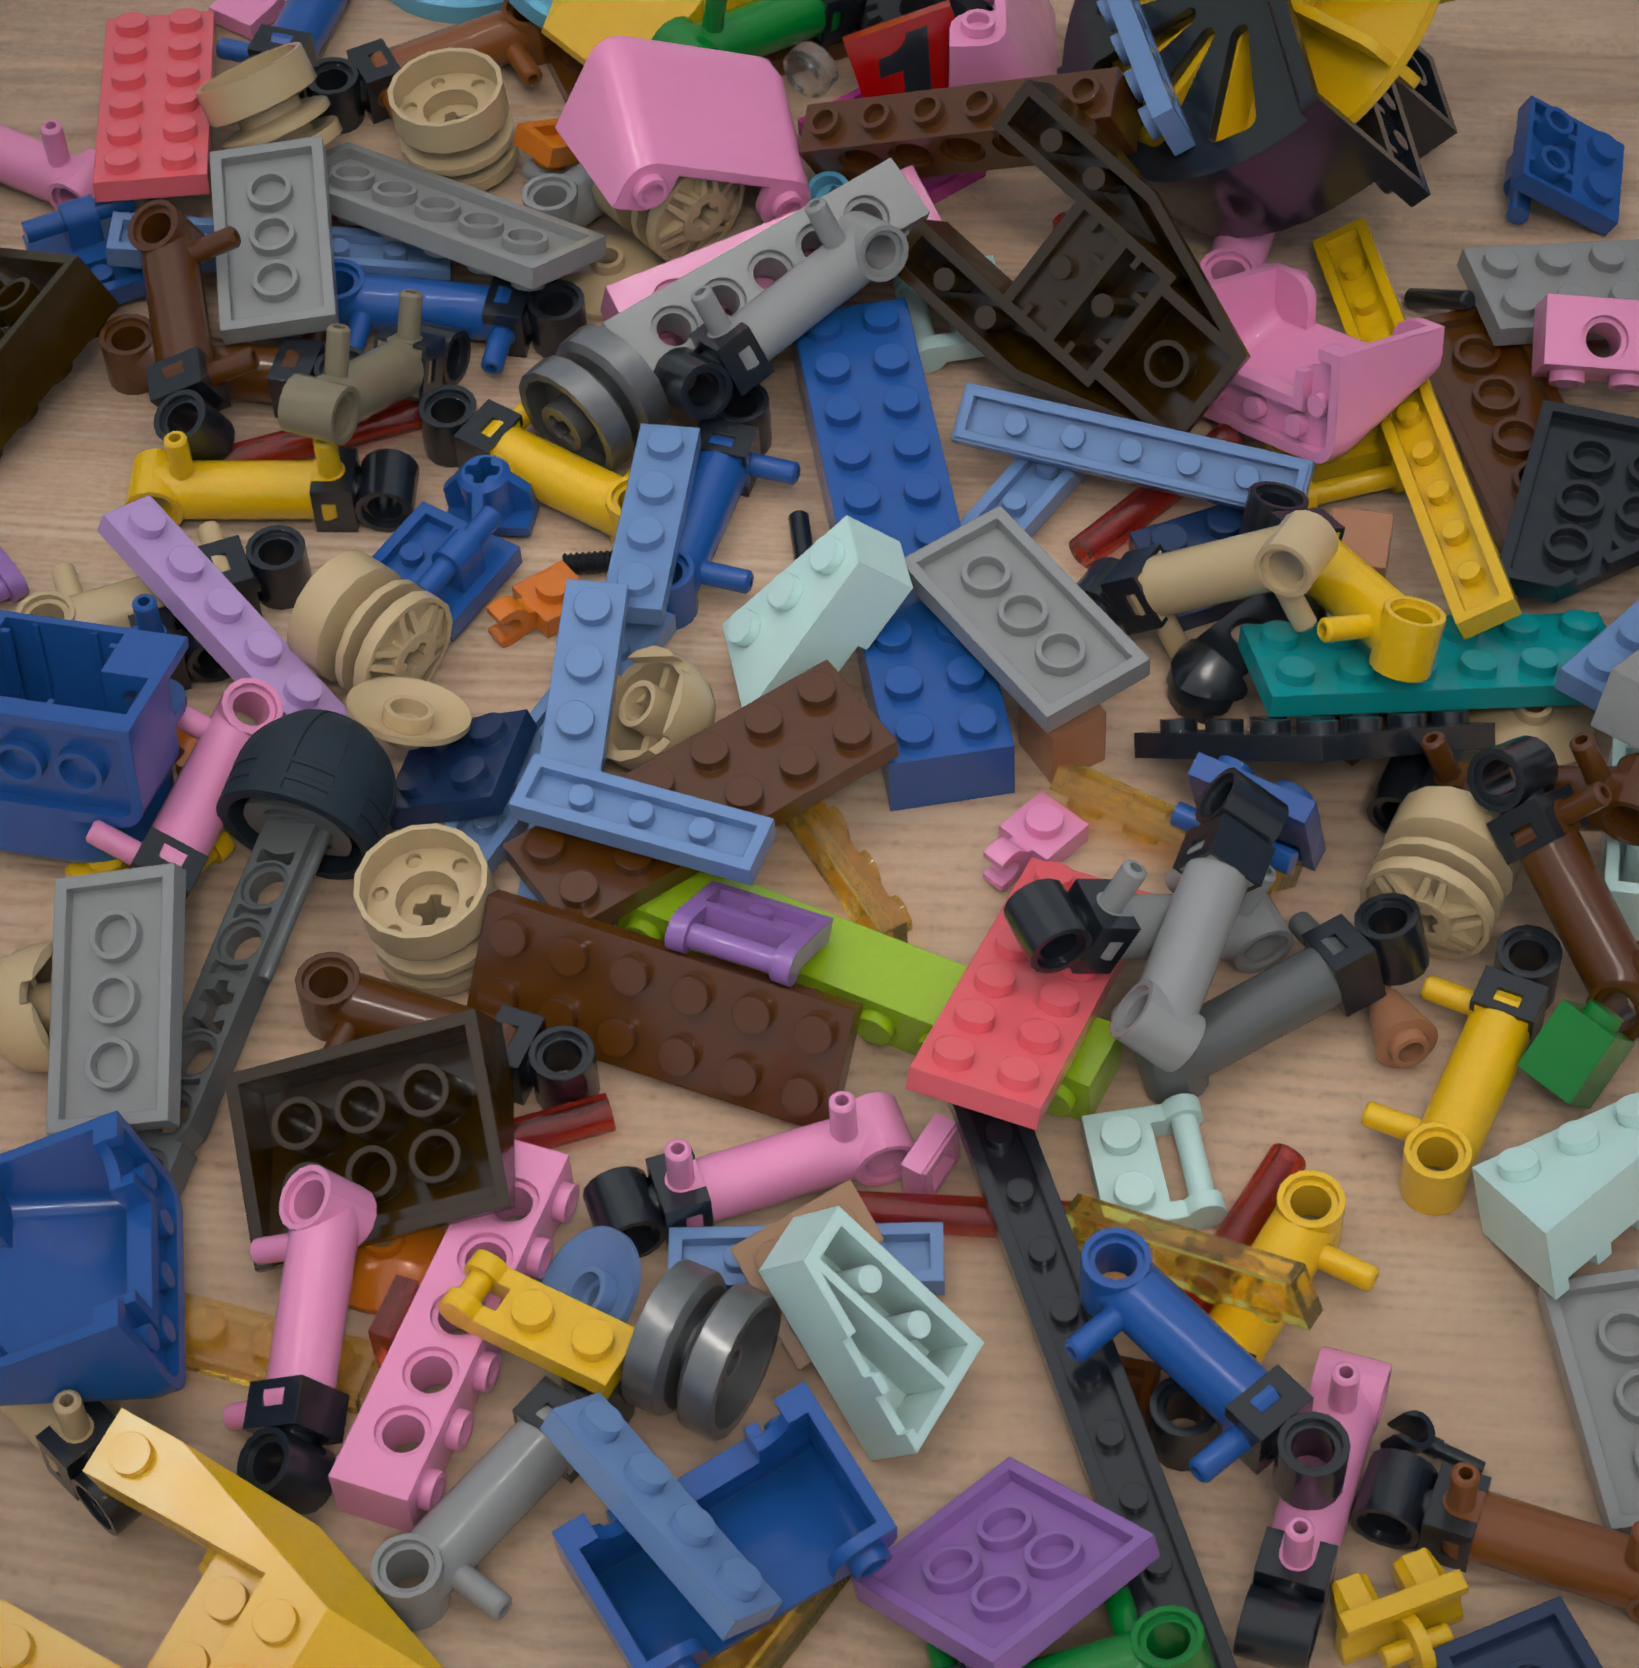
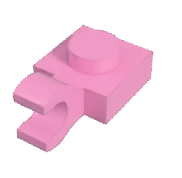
(1038, 831)

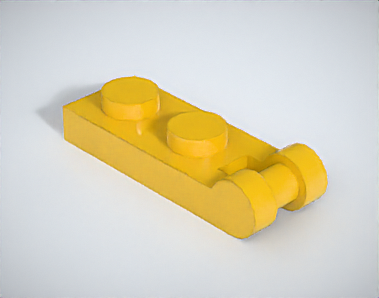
(539, 1324)

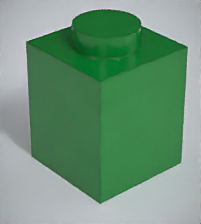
(1577, 1051)

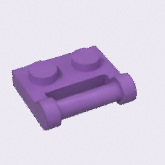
(749, 931)

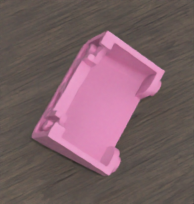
(1003, 43)
(683, 111)
(1308, 383)

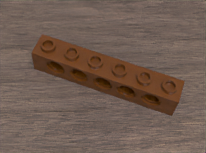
(952, 126)

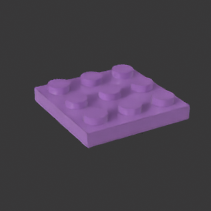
(1007, 1568)

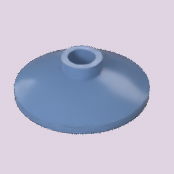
(599, 1270)

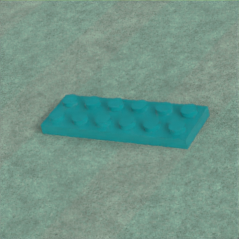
(1494, 669)

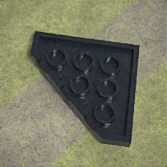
(1575, 504)
(1312, 738)

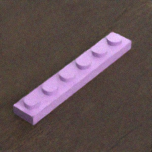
(211, 605)

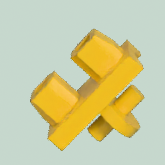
(1403, 1623)

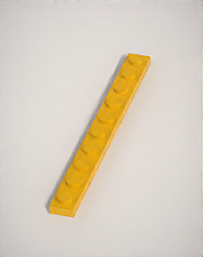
(1421, 443)

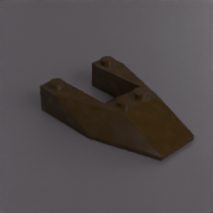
(1109, 302)

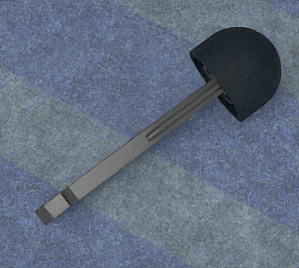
(307, 804)

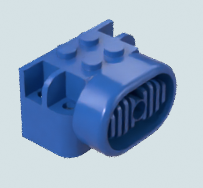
(84, 732)

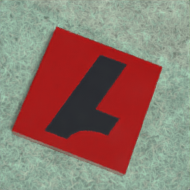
(903, 52)

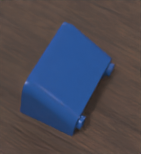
(90, 1268)
(784, 1502)

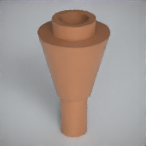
(1400, 1031)

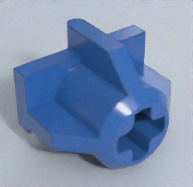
(489, 482)

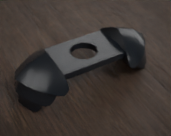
(1210, 669)

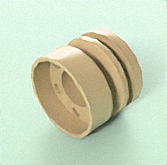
(266, 101)
(455, 116)
(687, 220)
(367, 623)
(1448, 865)
(425, 906)

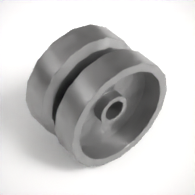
(593, 396)
(700, 1349)

